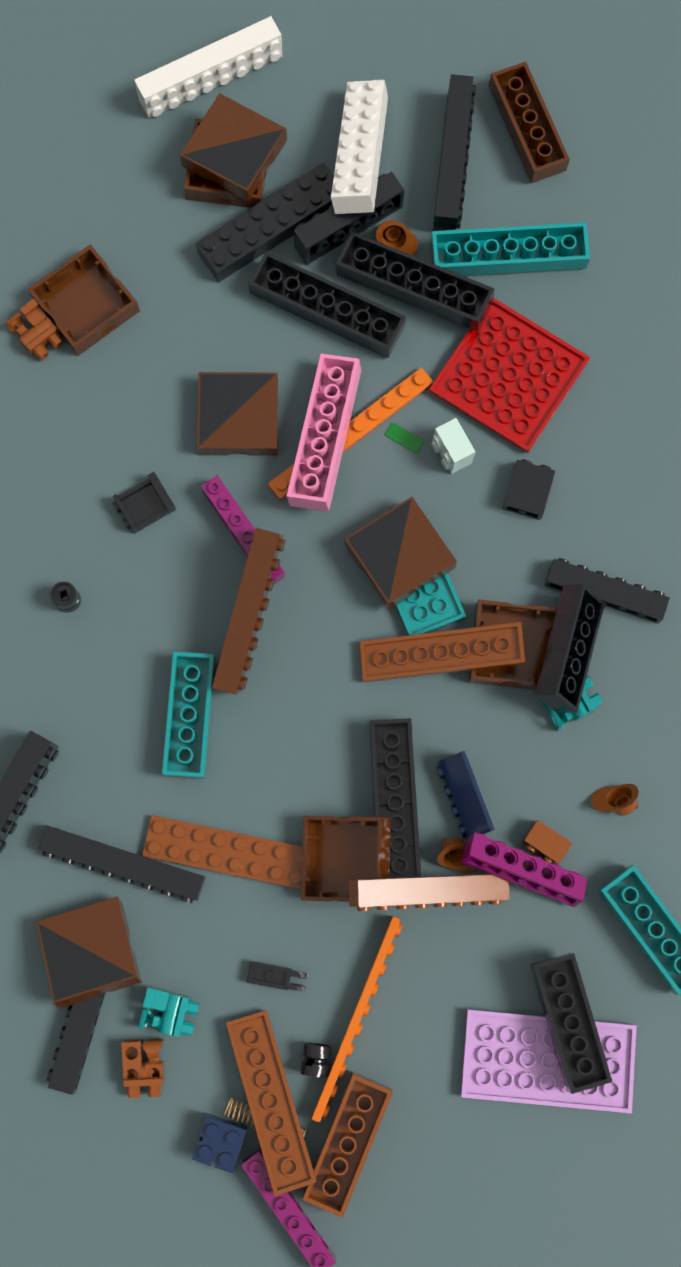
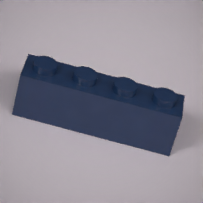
(465, 795)

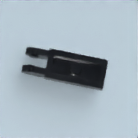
(274, 976)

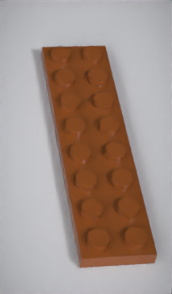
(442, 652)
(224, 852)
(270, 1103)

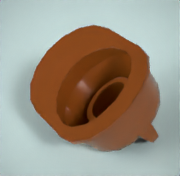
(397, 236)
(618, 799)
(451, 855)

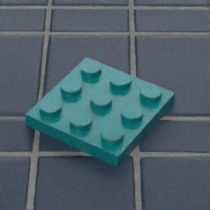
(431, 607)

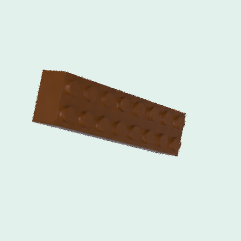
(248, 610)

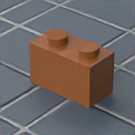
(546, 842)

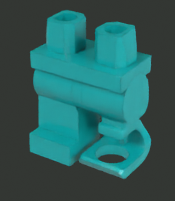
(586, 707)
(174, 1009)

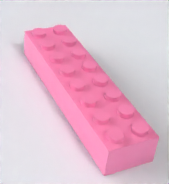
(324, 433)

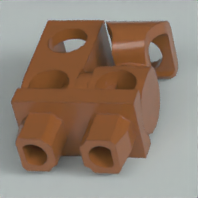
(40, 333)
(140, 1073)

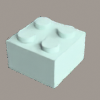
(453, 446)

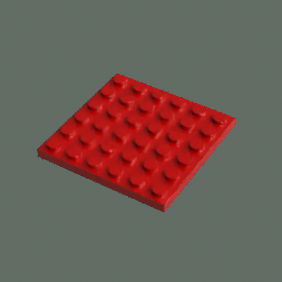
(510, 375)

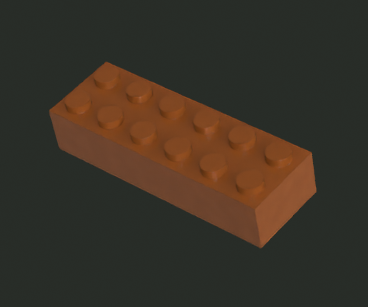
(347, 1144)

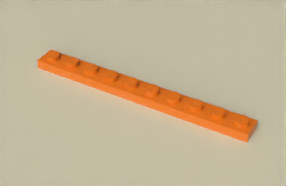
(368, 420)
(354, 1027)

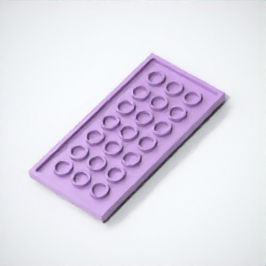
(515, 1061)

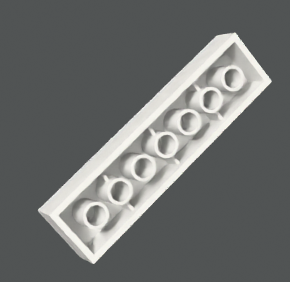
(209, 67)
(359, 147)

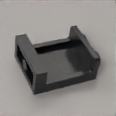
(529, 489)
(144, 504)

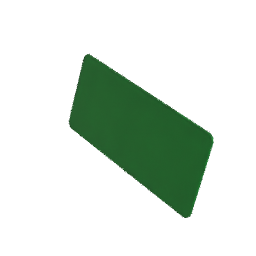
(404, 437)

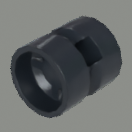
(65, 597)
(315, 1062)

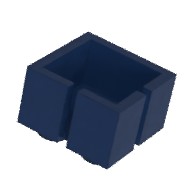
(219, 1142)

